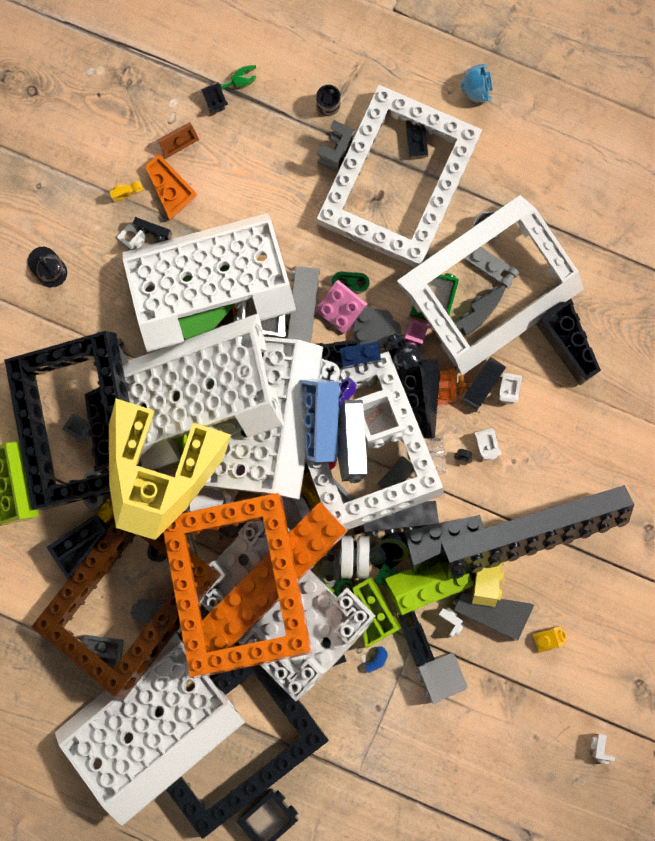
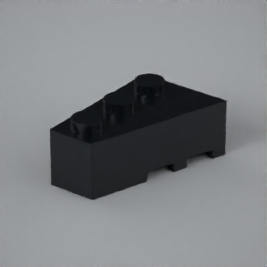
(75, 545)

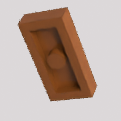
(178, 139)

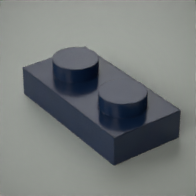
(360, 355)

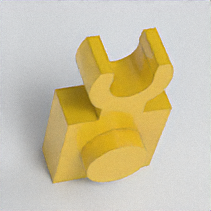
(122, 192)

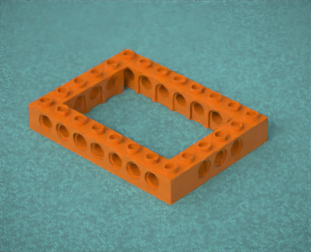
(297, 637)

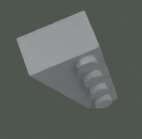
(304, 297)

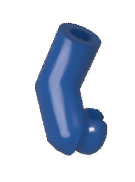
(379, 660)

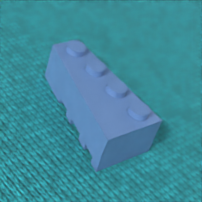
(321, 419)

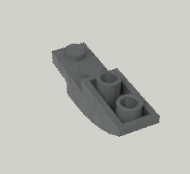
(481, 311)

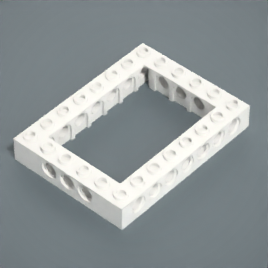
(374, 236)
(394, 498)

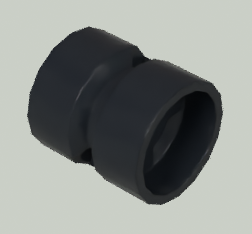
(328, 100)

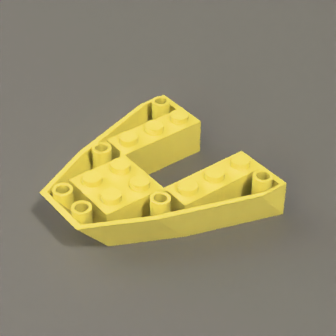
(146, 499)

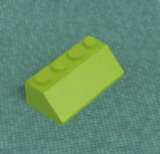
(14, 492)
(426, 587)

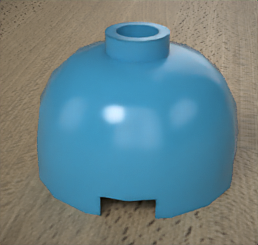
(477, 84)

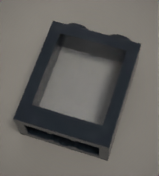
(269, 817)

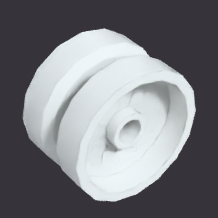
(354, 557)

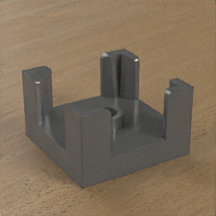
(334, 158)

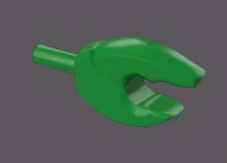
(238, 78)

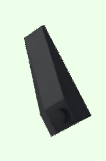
(422, 391)

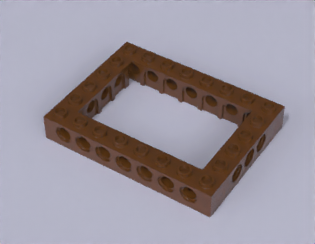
(152, 640)

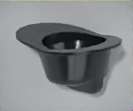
(47, 266)
(389, 551)

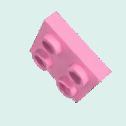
(341, 307)

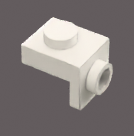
(510, 388)
(487, 444)
(450, 615)
(598, 745)

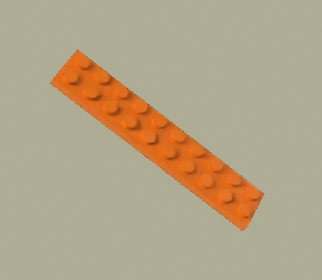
(258, 590)

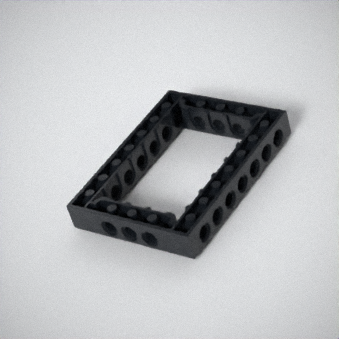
(30, 421)
(311, 740)

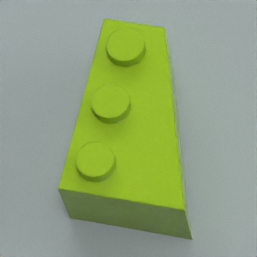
(384, 621)

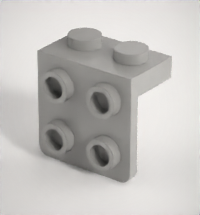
(441, 678)

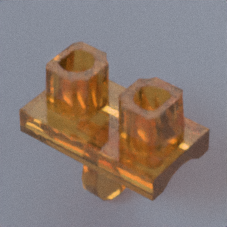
(449, 394)

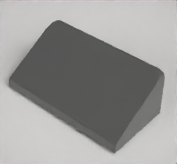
(398, 473)

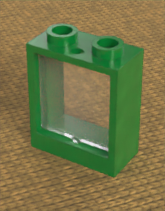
(444, 289)

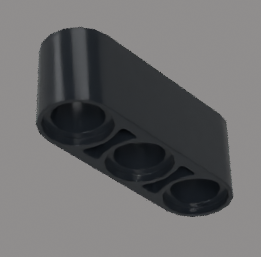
(483, 384)

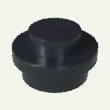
(463, 457)

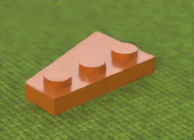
(170, 186)

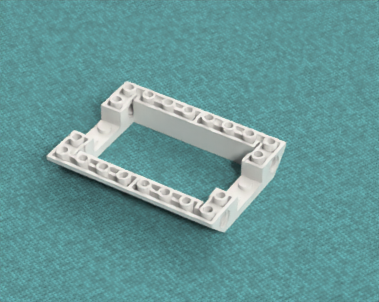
(423, 299)

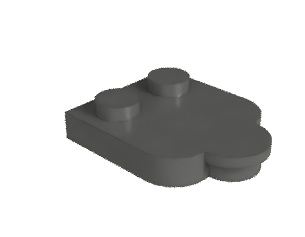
(375, 326)

